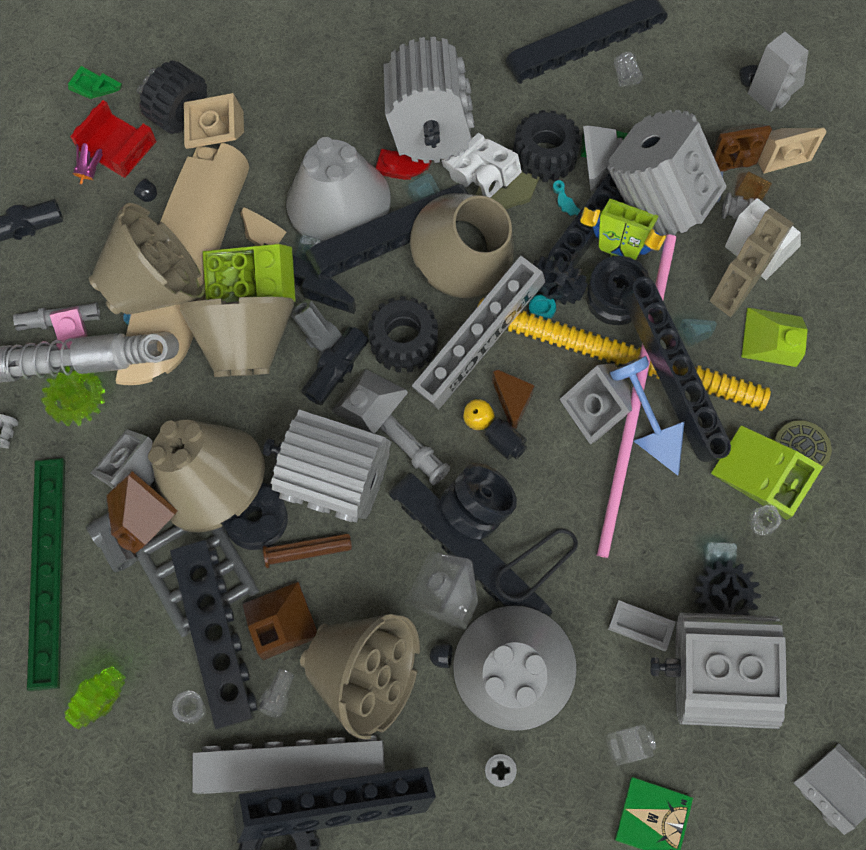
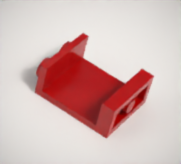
(120, 142)

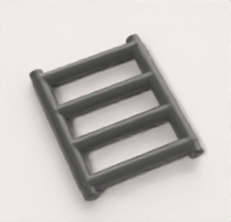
(170, 599)

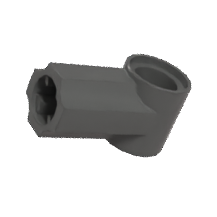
(319, 331)
(117, 557)

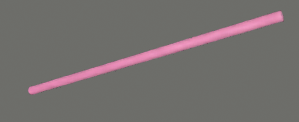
(632, 417)

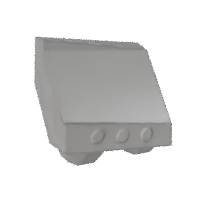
(836, 788)

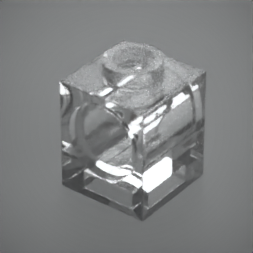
(630, 745)

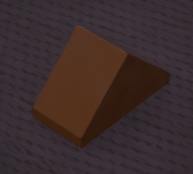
(513, 395)

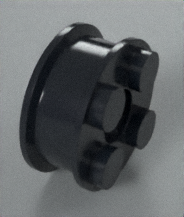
(264, 531)

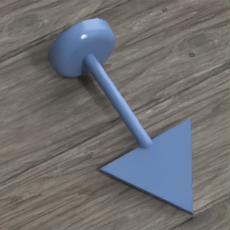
(662, 444)

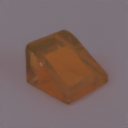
(753, 187)

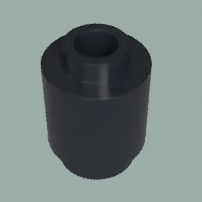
(506, 439)

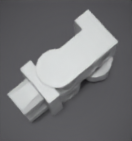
(483, 164)

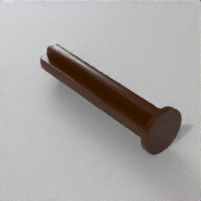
(306, 549)

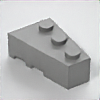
(779, 72)

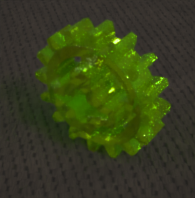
(79, 404)
(94, 697)

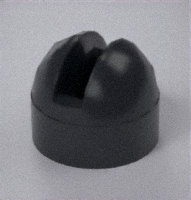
(747, 73)
(145, 190)
(439, 655)

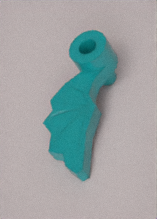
(566, 203)

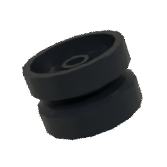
(607, 285)
(478, 501)

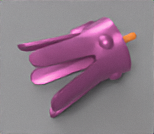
(83, 168)

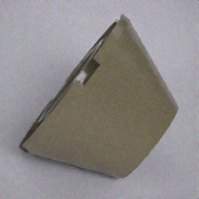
(447, 259)

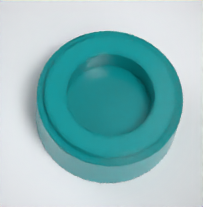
(542, 306)

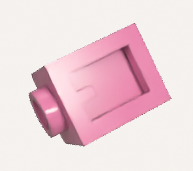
(68, 324)

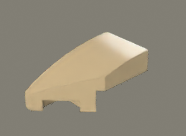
(261, 230)

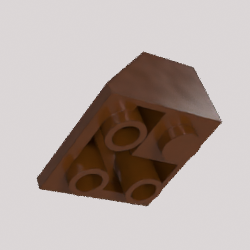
(740, 146)
(279, 621)

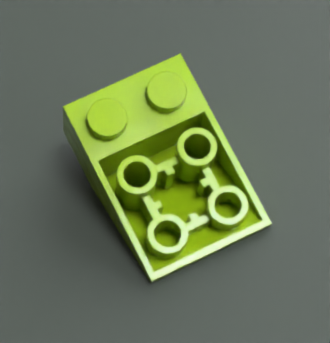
(249, 272)
(767, 471)

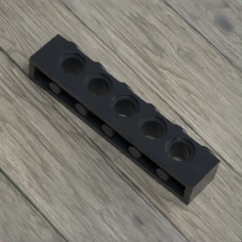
(186, 562)
(332, 803)

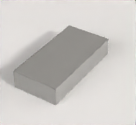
(642, 625)

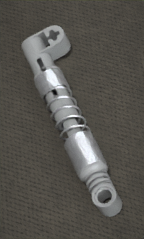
(85, 355)

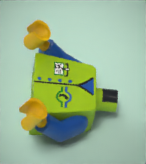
(623, 229)

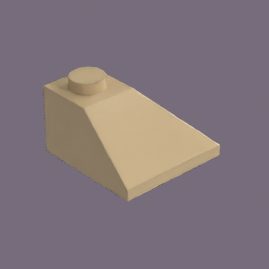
(212, 121)
(790, 147)

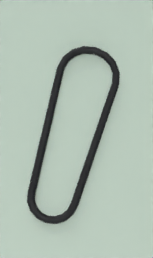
(546, 576)

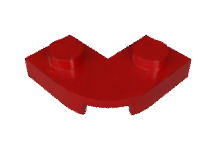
(399, 166)

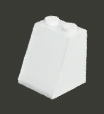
(746, 225)

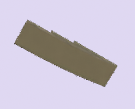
(751, 262)

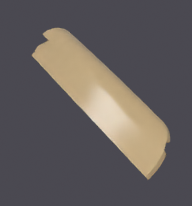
(198, 218)

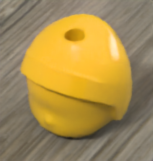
(478, 414)

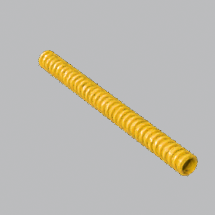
(622, 354)

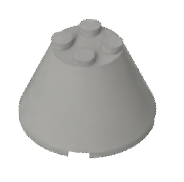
(335, 191)
(515, 668)

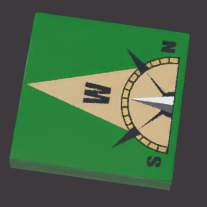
(653, 817)

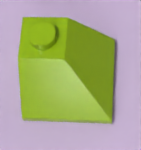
(774, 337)

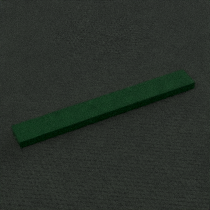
(46, 576)

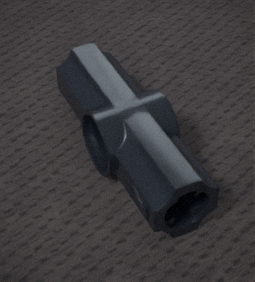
(25, 220)
(334, 365)

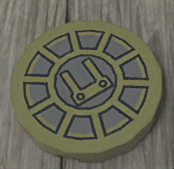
(807, 440)

